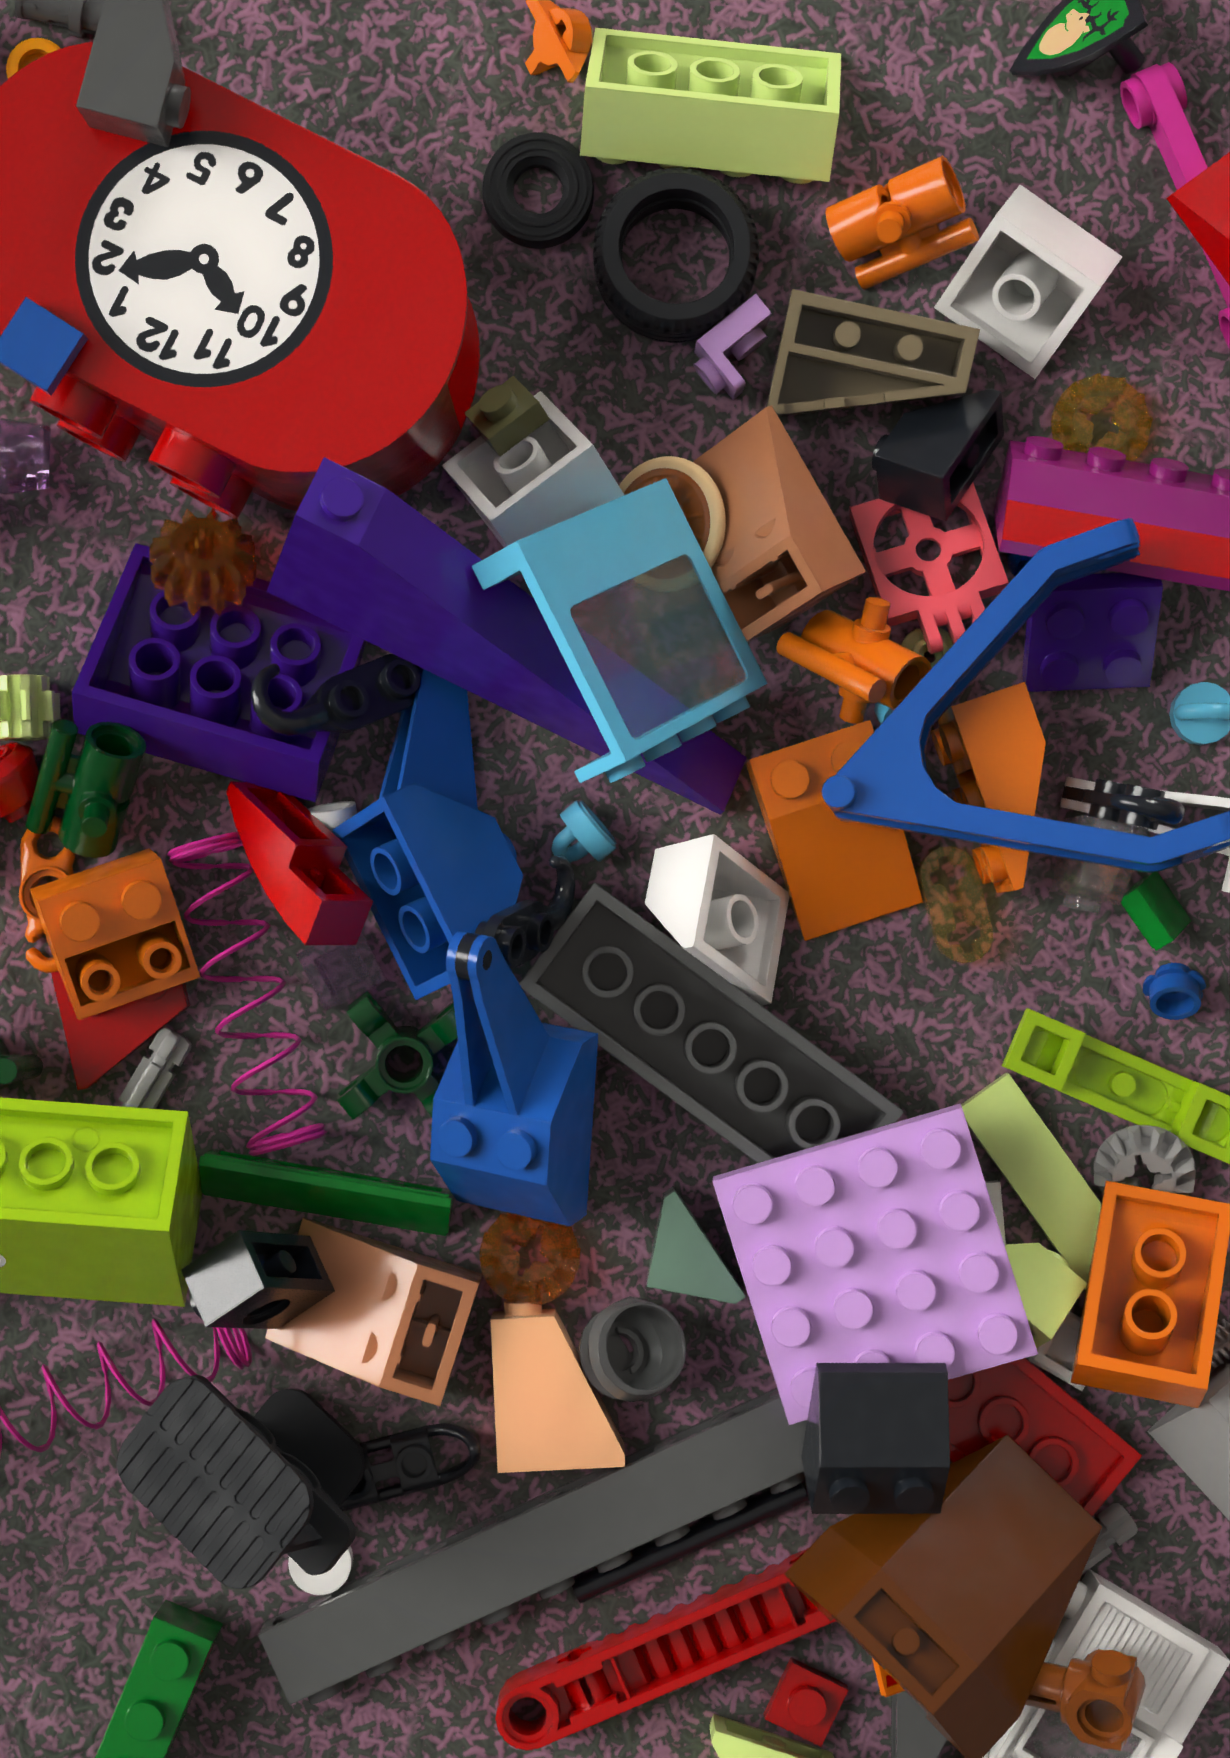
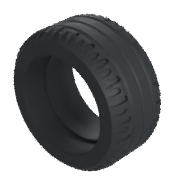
(674, 190)

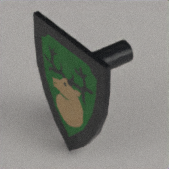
(1081, 33)

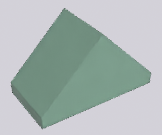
(686, 1259)

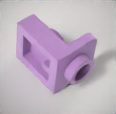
(736, 335)

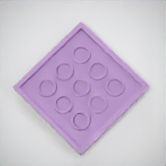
(875, 1255)

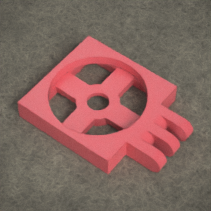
(945, 603)

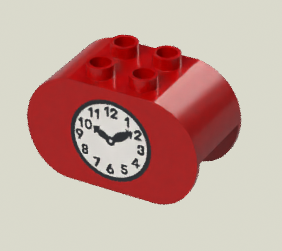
(234, 293)

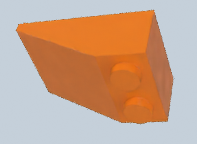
(830, 867)
(1153, 1295)

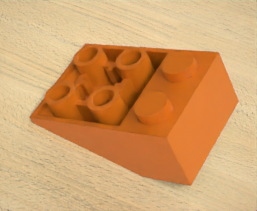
(999, 767)

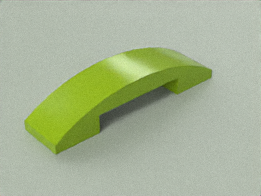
(1120, 1083)

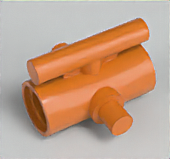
(902, 222)
(857, 658)

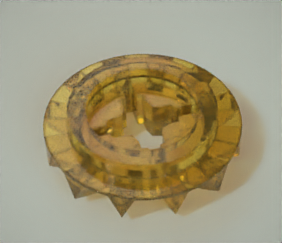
(1092, 396)

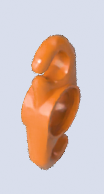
(33, 869)

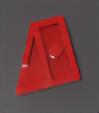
(110, 1036)

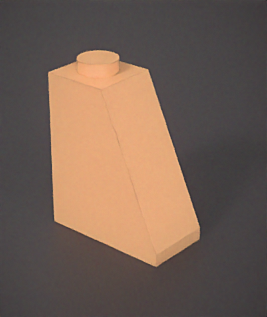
(542, 1398)

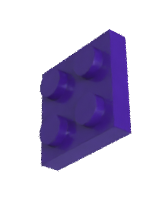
(1094, 634)

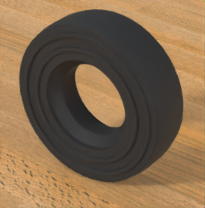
(544, 152)

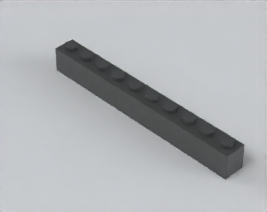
(534, 1549)

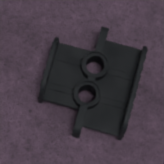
(243, 1483)

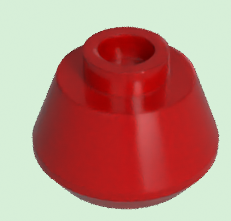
(17, 780)

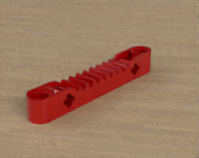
(657, 1656)

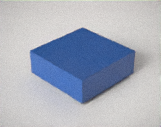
(39, 346)

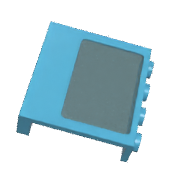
(635, 624)

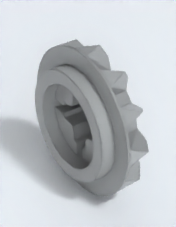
(1159, 1151)

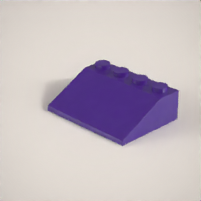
(191, 680)

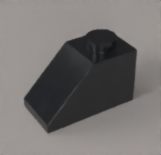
(938, 452)

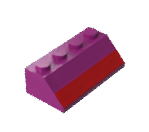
(1063, 493)

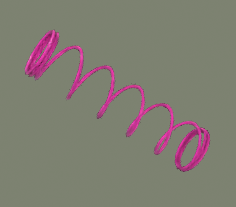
(198, 850)
(238, 1352)

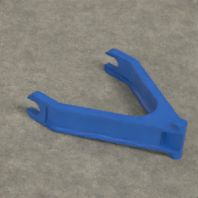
(888, 774)

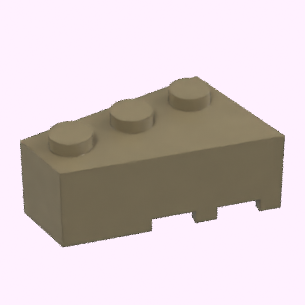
(865, 355)

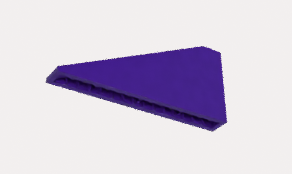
(411, 590)

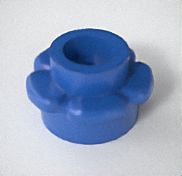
(1174, 991)

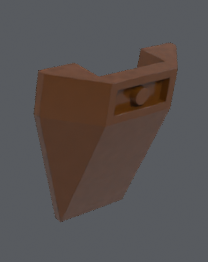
(959, 1596)

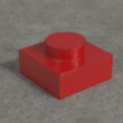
(806, 1702)

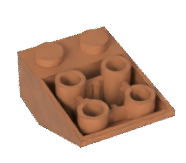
(780, 534)
(390, 1316)

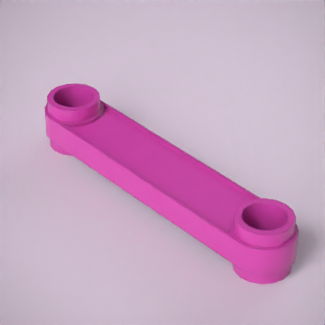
(1157, 100)

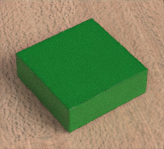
(1155, 910)

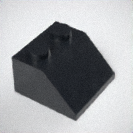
(877, 1438)

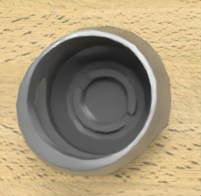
(656, 1345)

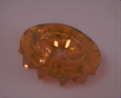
(542, 1280)

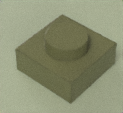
(506, 415)

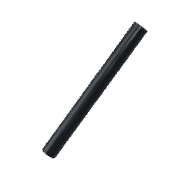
(700, 1536)

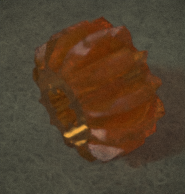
(203, 562)

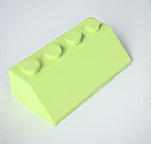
(711, 105)

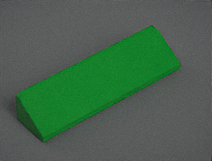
(326, 1191)

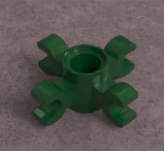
(384, 1034)

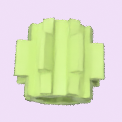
(27, 707)

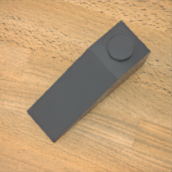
(135, 73)

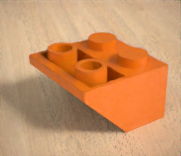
(115, 933)

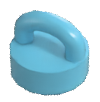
(1201, 713)
(589, 831)

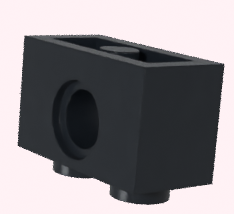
(256, 1280)

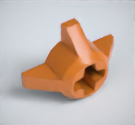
(559, 39)

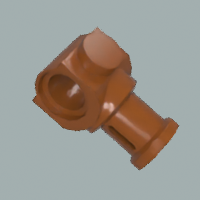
(1093, 1696)

